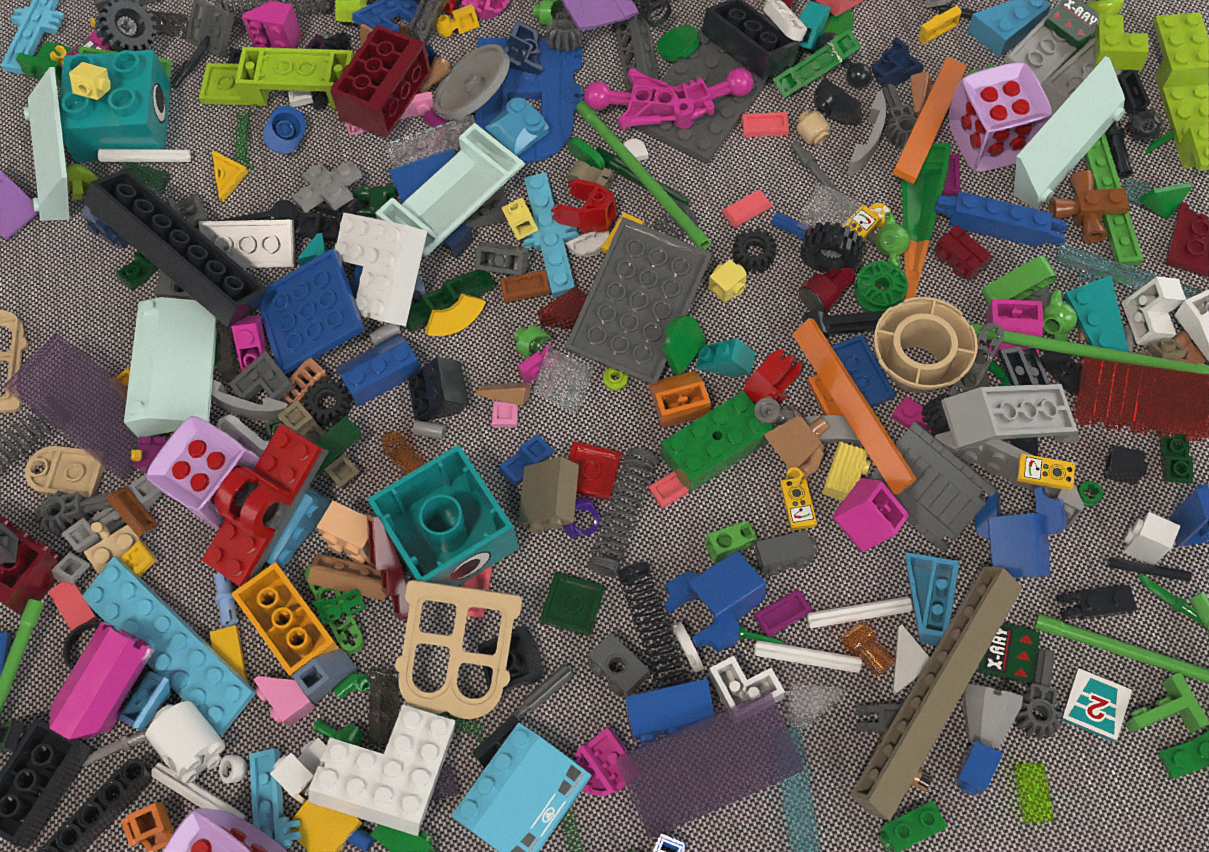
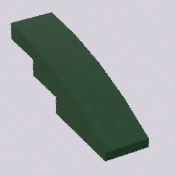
(472, 283)
(337, 440)

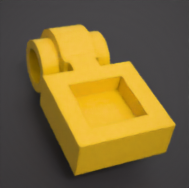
(463, 20)

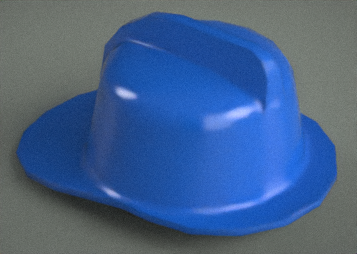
(284, 129)

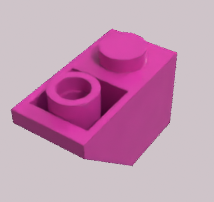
(249, 339)

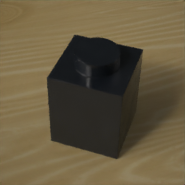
(1125, 465)

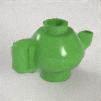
(892, 239)
(1058, 317)

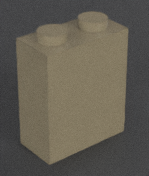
(548, 495)

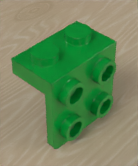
(38, 66)

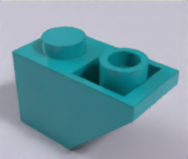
(814, 18)
(726, 358)

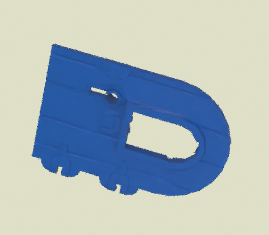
(552, 86)

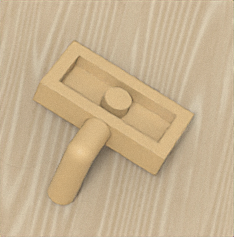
(111, 545)

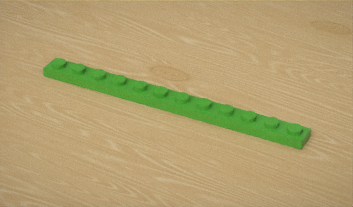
(1118, 226)

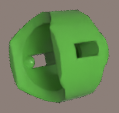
(546, 11)
(530, 340)

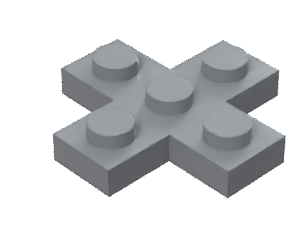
(327, 186)

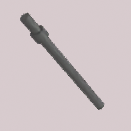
(808, 161)

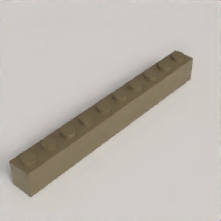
(936, 693)

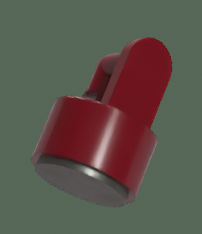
(824, 290)

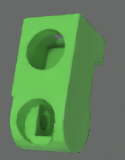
(730, 539)

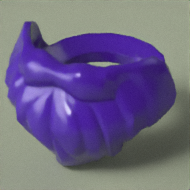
(583, 504)

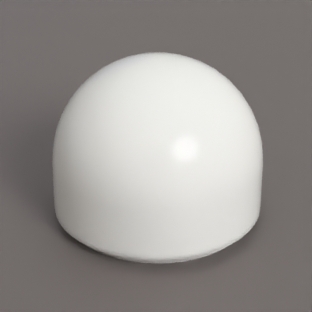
(239, 768)

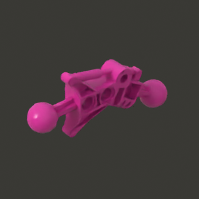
(656, 101)

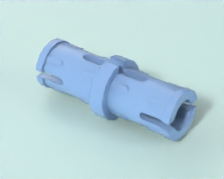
(225, 600)

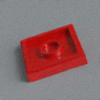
(596, 469)

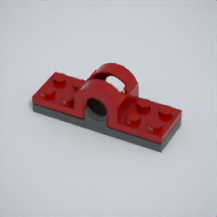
(266, 505)

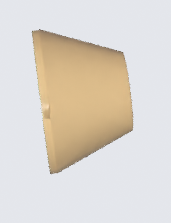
(929, 326)

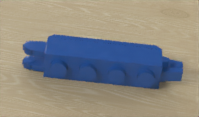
(1001, 219)

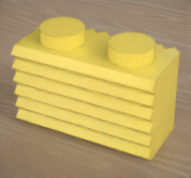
(845, 470)

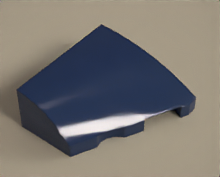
(523, 49)
(896, 65)

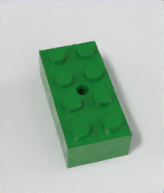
(714, 442)

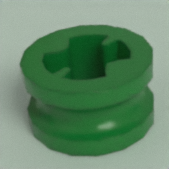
(1095, 488)

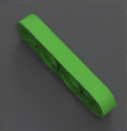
(341, 638)

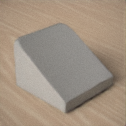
(70, 569)

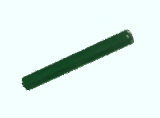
(620, 167)

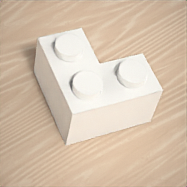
(1150, 308)
(735, 688)
(297, 773)

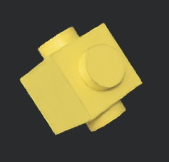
(89, 80)
(520, 218)
(727, 280)

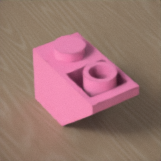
(285, 697)

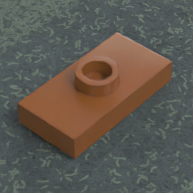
(525, 286)
(132, 511)

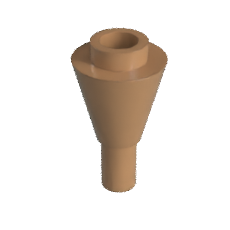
(439, 69)

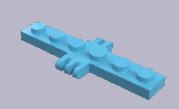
(32, 24)
(550, 235)
(268, 799)

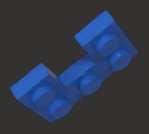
(383, 11)

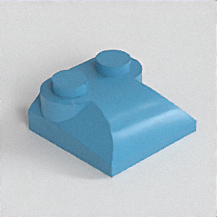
(518, 126)
(146, 701)

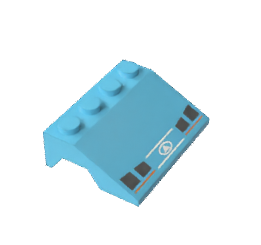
(521, 794)

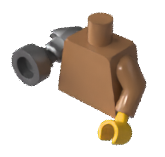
(794, 438)

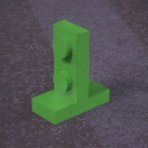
(1180, 701)

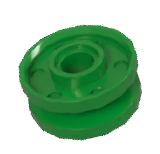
(883, 275)

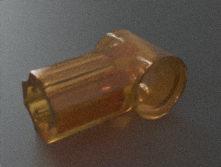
(402, 456)
(862, 643)

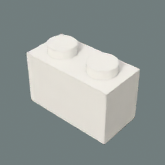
(1150, 538)

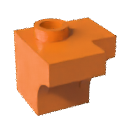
(149, 826)

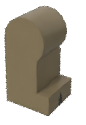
(585, 172)

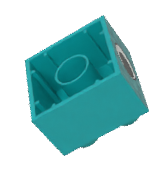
(126, 116)
(445, 521)

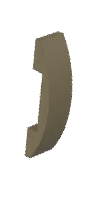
(299, 419)

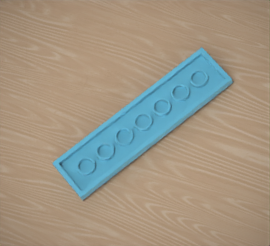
(179, 654)

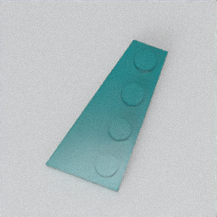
(1098, 314)

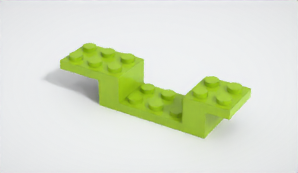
(269, 70)
(1184, 84)

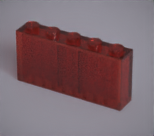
(1143, 399)

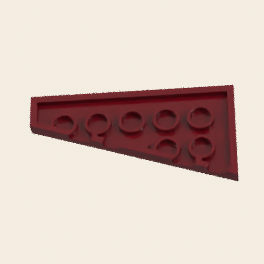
(1189, 242)

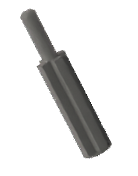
(544, 690)

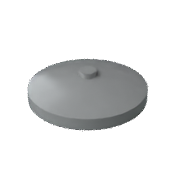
(471, 82)

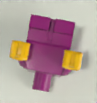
(147, 452)

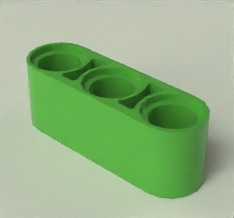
(1021, 281)

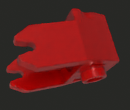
(596, 213)
(773, 377)

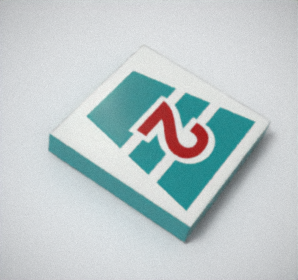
(1096, 705)

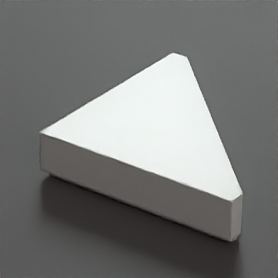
(909, 660)

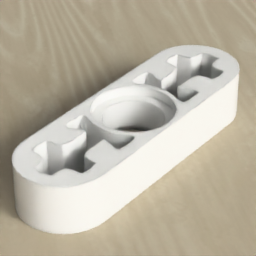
(785, 19)

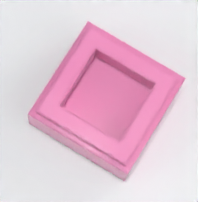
(504, 414)

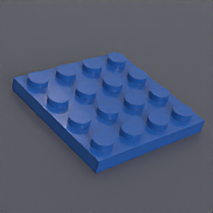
(310, 311)

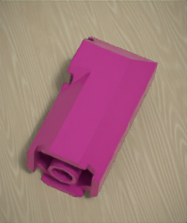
(99, 683)

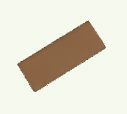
(346, 576)

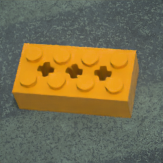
(269, 619)

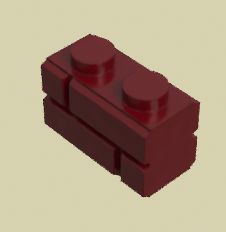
(962, 253)

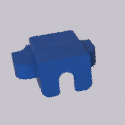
(1022, 540)
(728, 591)

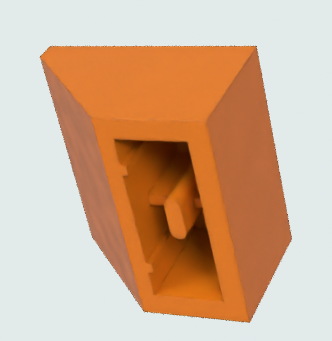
(680, 398)

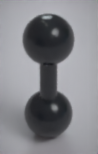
(857, 74)

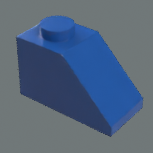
(977, 768)

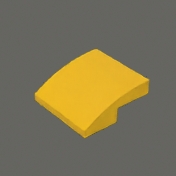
(324, 828)

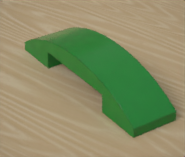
(817, 64)

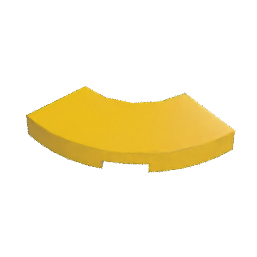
(455, 317)

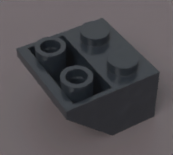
(438, 390)

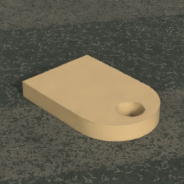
(65, 471)

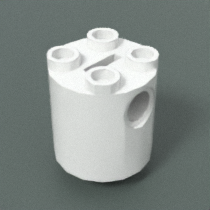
(185, 740)

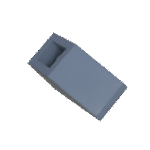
(324, 674)

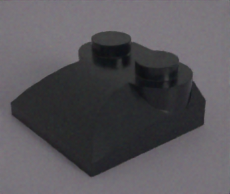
(837, 104)
(522, 661)

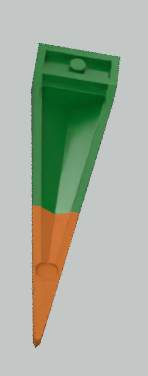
(919, 212)

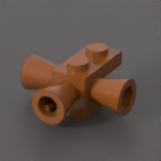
(1089, 205)

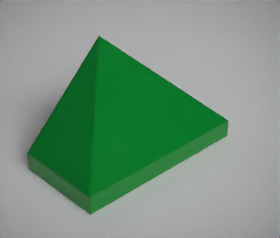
(1166, 199)

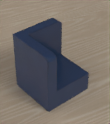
(459, 240)

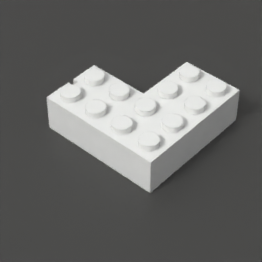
(389, 263)
(387, 786)

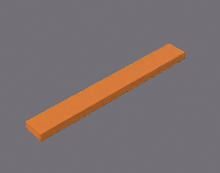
(929, 120)
(854, 407)

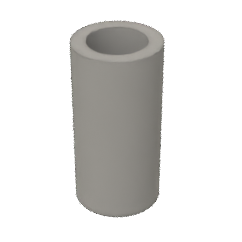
(384, 333)
(429, 429)

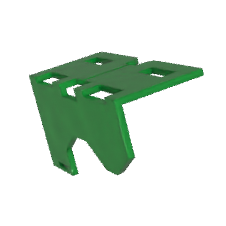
(336, 609)

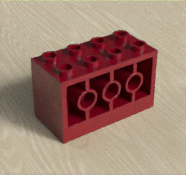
(381, 81)
(30, 575)

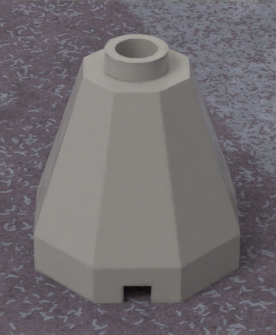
(989, 714)

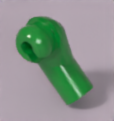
(352, 682)

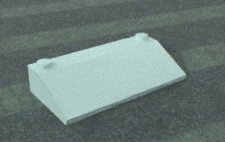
(1068, 135)
(48, 150)
(456, 188)
(170, 365)

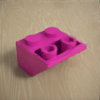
(273, 26)
(1016, 316)
(870, 514)

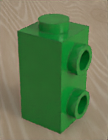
(912, 828)
(401, 841)

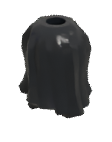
(1139, 117)

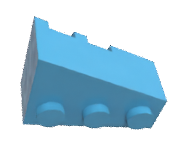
(1007, 23)
(300, 525)
(932, 594)

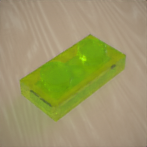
(1033, 793)

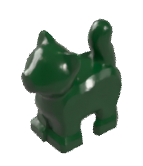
(376, 196)

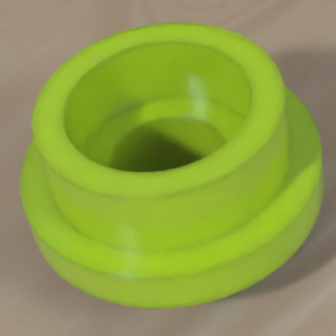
(614, 385)

